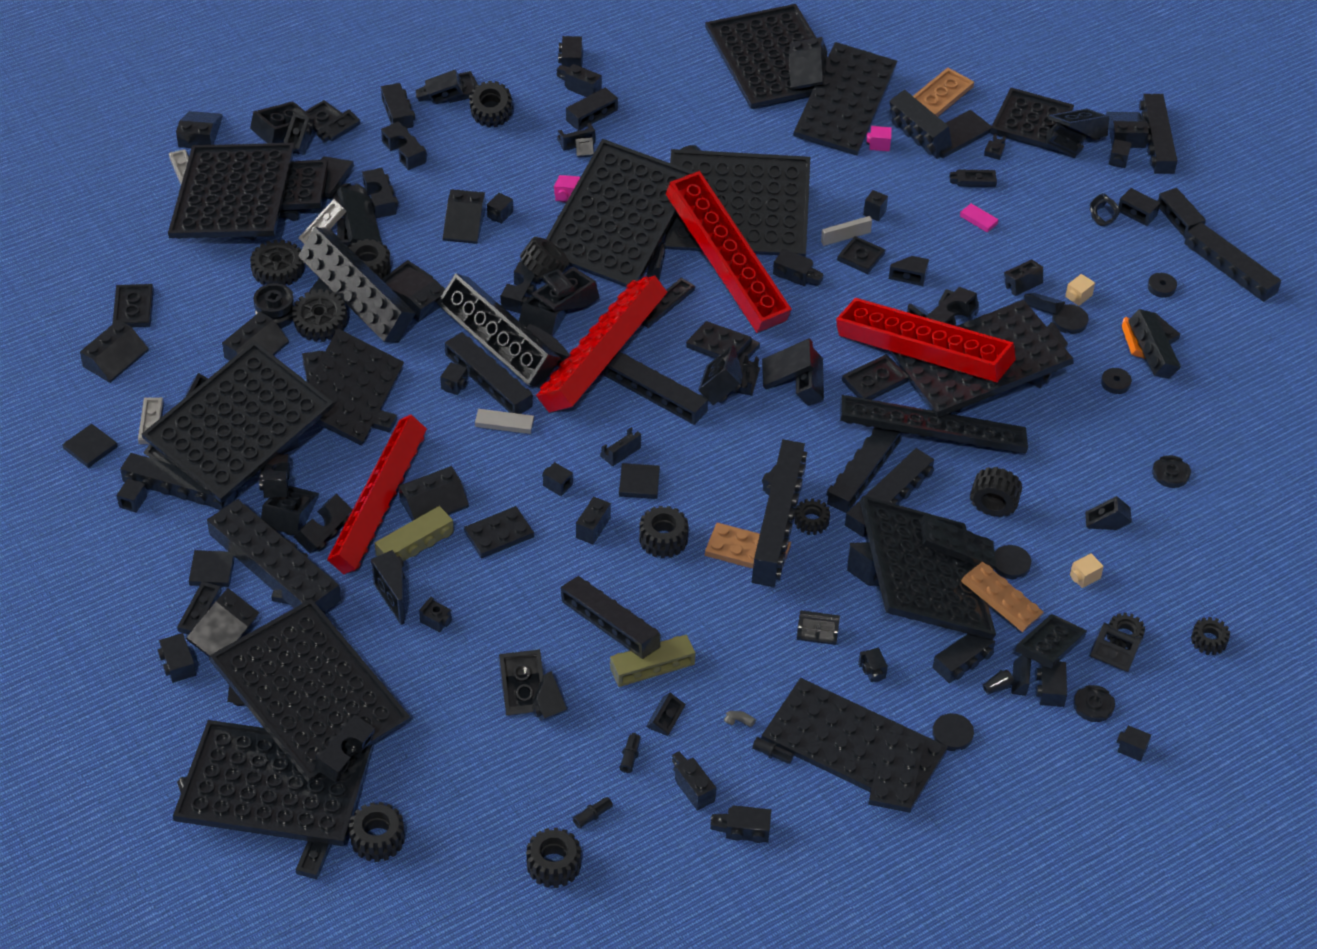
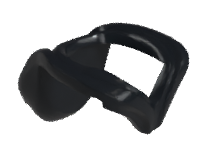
(1097, 203)

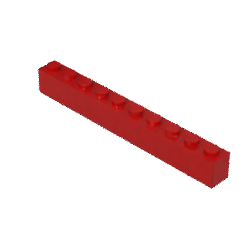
(377, 495)

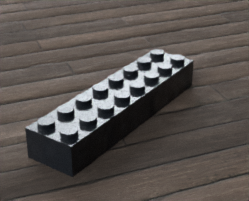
(357, 284)
(498, 330)
(779, 513)
(272, 557)

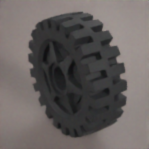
(277, 263)
(319, 315)

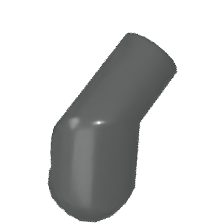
(741, 716)

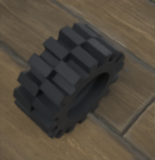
(812, 525)
(1126, 622)
(1213, 627)

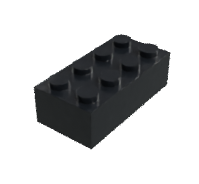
(920, 124)

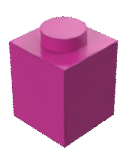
(879, 138)

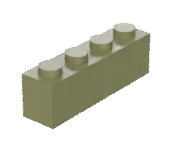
(417, 535)
(671, 656)

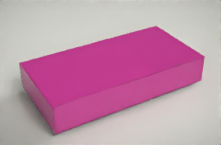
(979, 217)

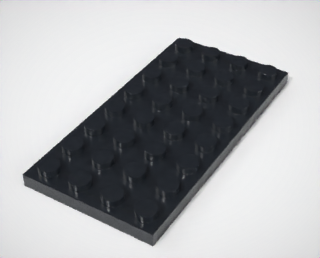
(847, 101)
(842, 736)

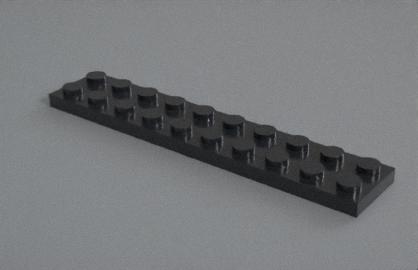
(926, 423)

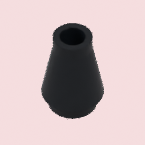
(1000, 681)

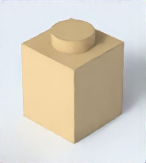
(1080, 289)
(1086, 570)

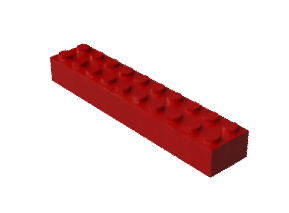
(728, 251)
(926, 339)
(601, 344)

